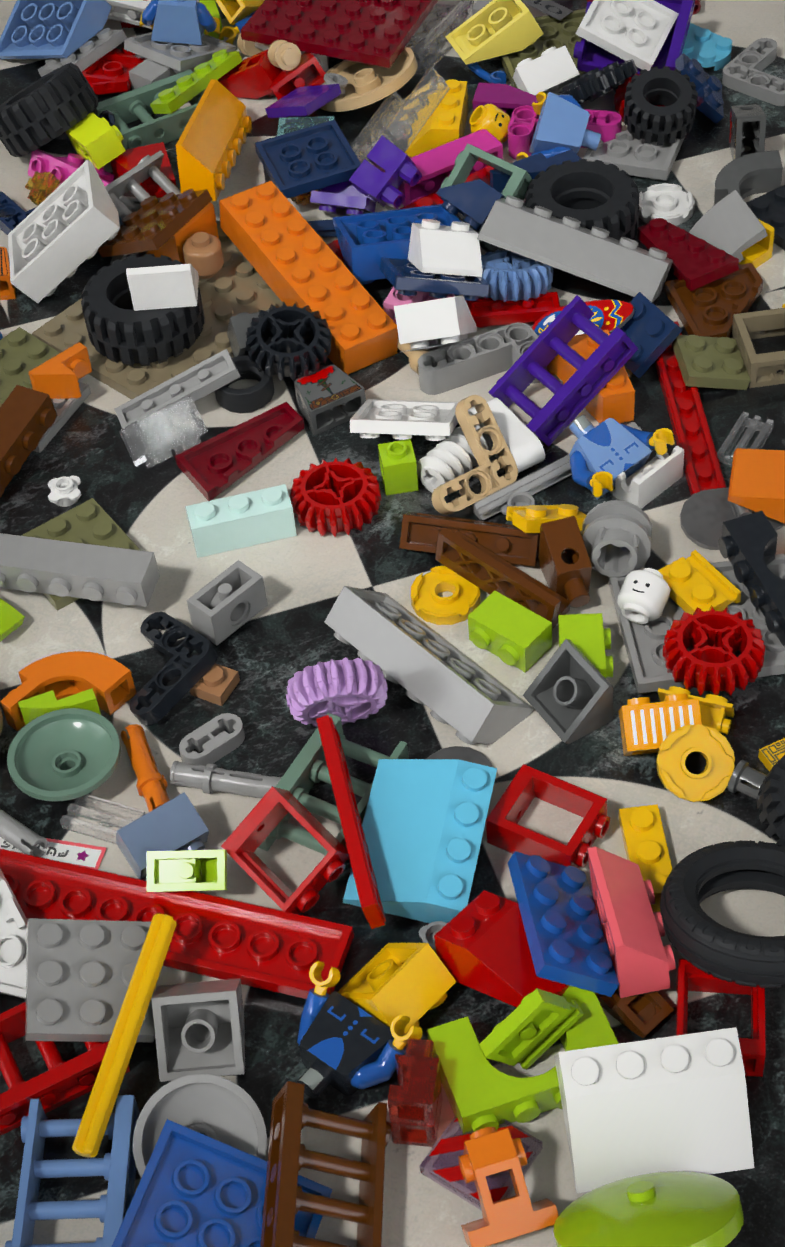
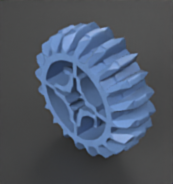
(515, 276)

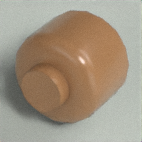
(204, 254)

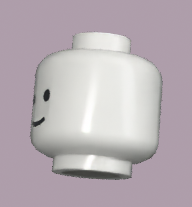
(643, 595)

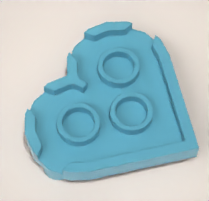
(707, 47)

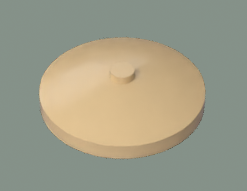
(371, 82)

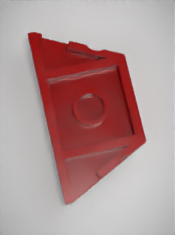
(111, 72)

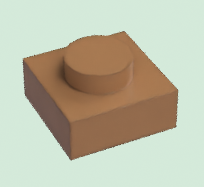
(216, 684)

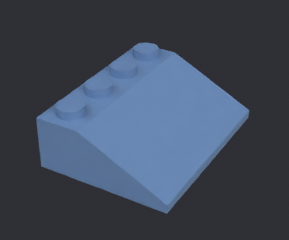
(51, 27)

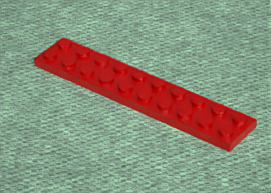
(211, 932)

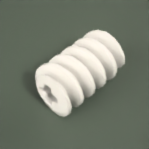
(447, 460)

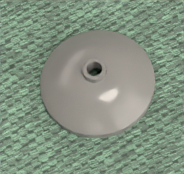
(206, 1106)

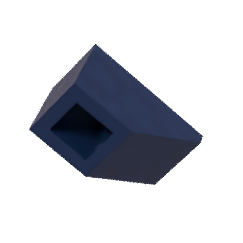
(471, 200)

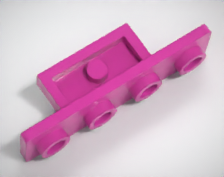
(61, 166)

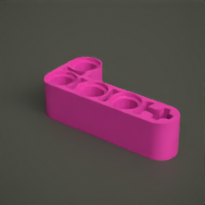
(524, 122)

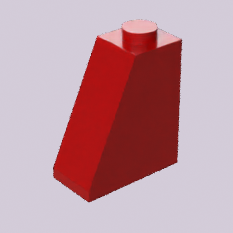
(132, 157)

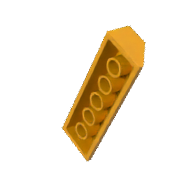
(212, 140)

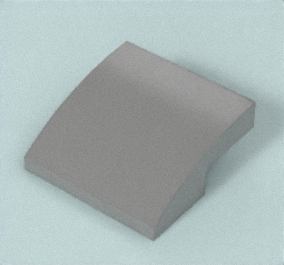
(730, 226)

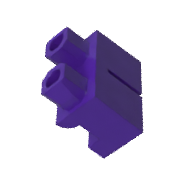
(386, 174)

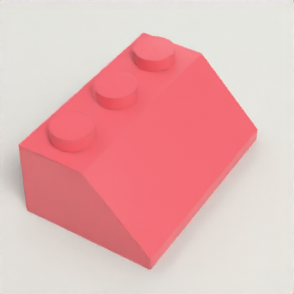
(629, 924)

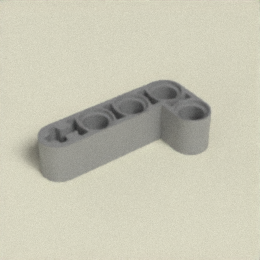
(474, 358)

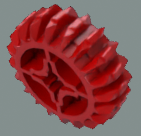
(335, 497)
(712, 661)

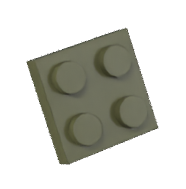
(710, 362)

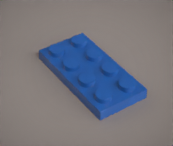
(562, 924)

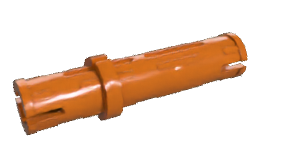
(150, 782)

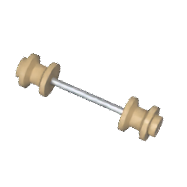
(280, 53)

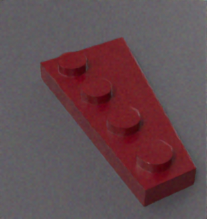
(691, 256)
(230, 455)

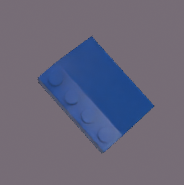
(381, 234)

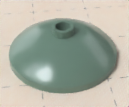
(64, 754)

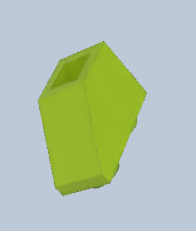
(589, 637)

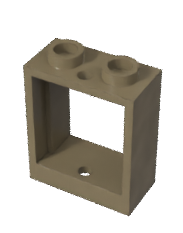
(763, 366)

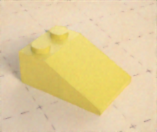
(495, 31)

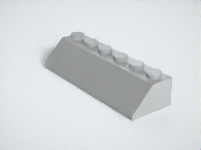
(575, 248)
(426, 666)

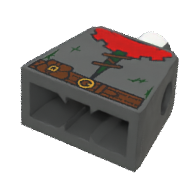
(746, 129)
(328, 398)

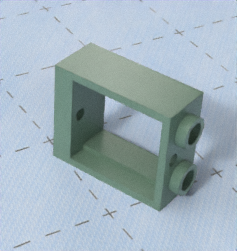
(466, 160)

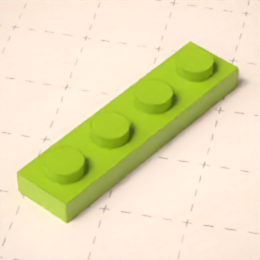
(193, 84)

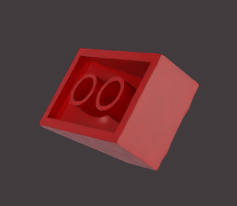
(490, 951)

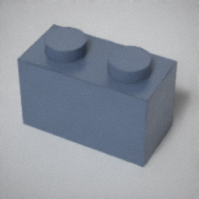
(166, 828)

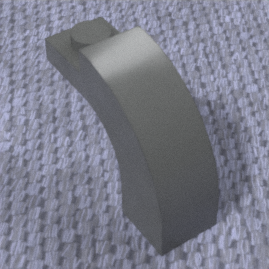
(749, 175)

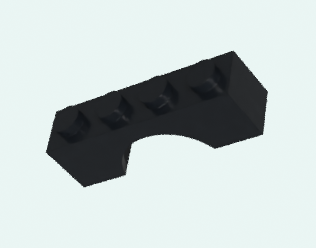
(750, 547)

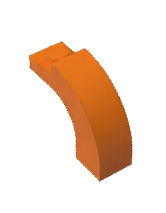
(68, 675)

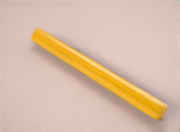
(124, 1036)

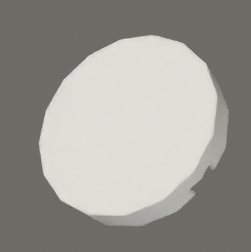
(666, 202)

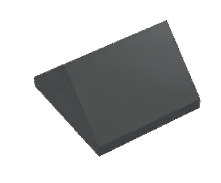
(571, 694)

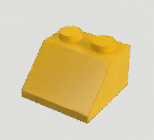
(400, 981)

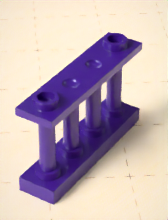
(581, 386)

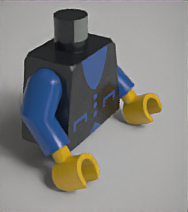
(344, 1042)

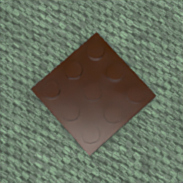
(155, 222)

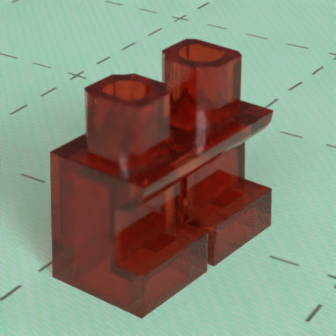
(417, 1098)

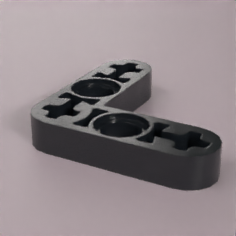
(148, 704)

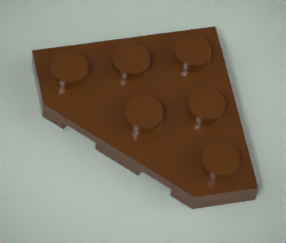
(711, 307)

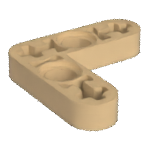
(487, 469)

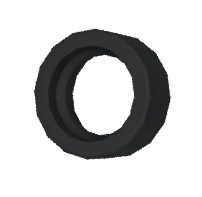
(250, 398)

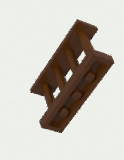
(288, 1156)

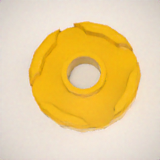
(443, 609)
(672, 766)

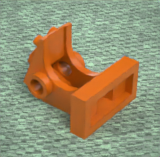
(508, 1218)

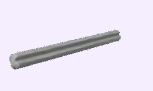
(529, 484)

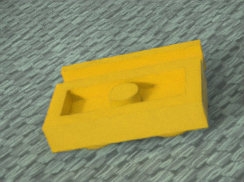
(531, 517)
(698, 584)

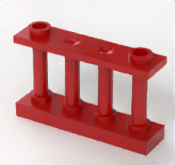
(54, 1087)

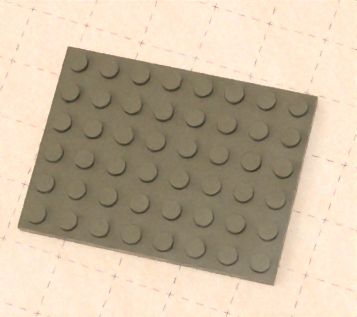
(230, 292)

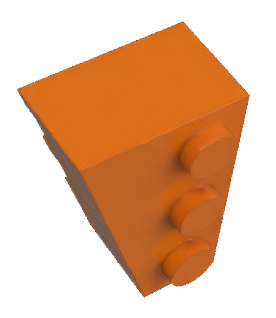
(615, 399)

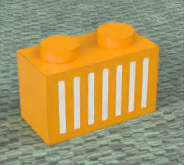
(648, 724)

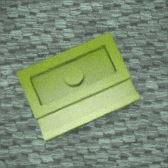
(531, 1029)

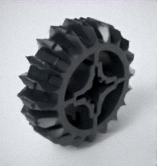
(288, 351)

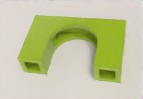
(485, 1095)

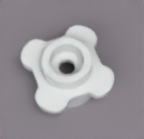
(64, 490)

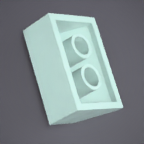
(241, 520)

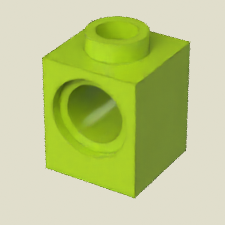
(398, 467)

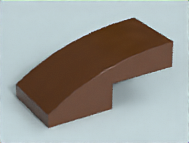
(637, 1012)

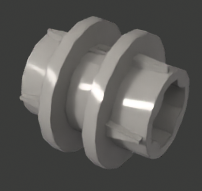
(617, 537)

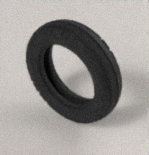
(706, 943)

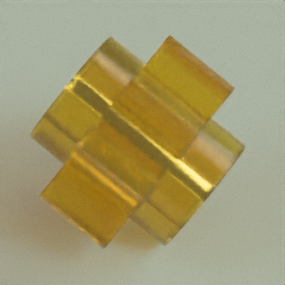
(41, 186)

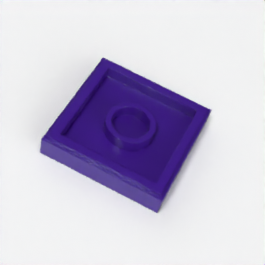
(303, 101)

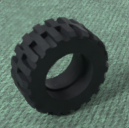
(45, 109)
(590, 193)
(132, 334)

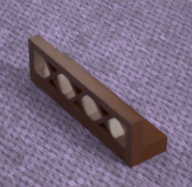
(505, 540)
(495, 574)

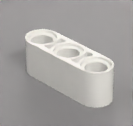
(521, 441)

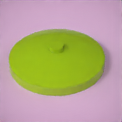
(653, 1212)

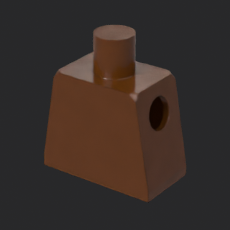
(569, 571)

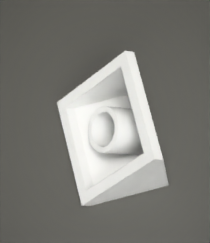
(163, 286)

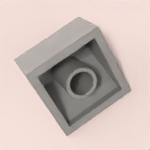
(199, 1029)

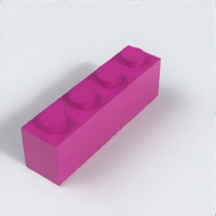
(440, 161)

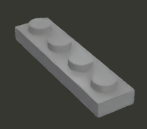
(194, 382)

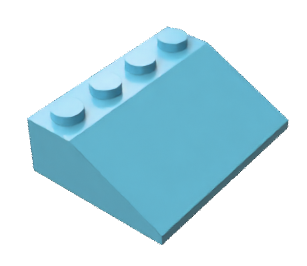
(425, 835)

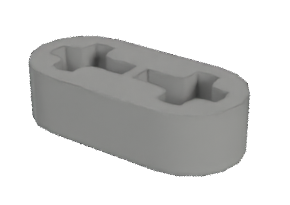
(212, 740)

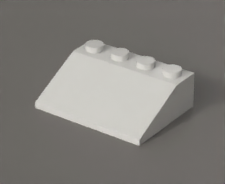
(61, 233)
(656, 1107)

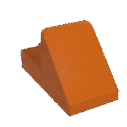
(61, 373)

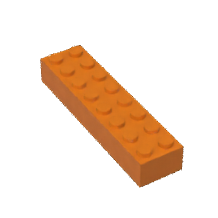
(307, 271)

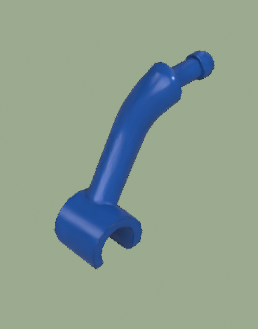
(495, 77)

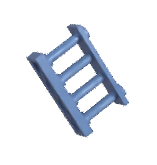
(116, 1167)

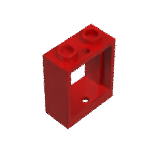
(529, 783)
(256, 829)
(693, 979)

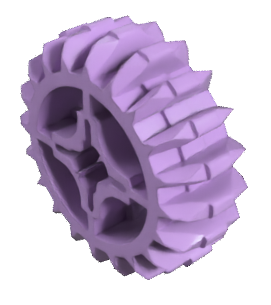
(337, 687)

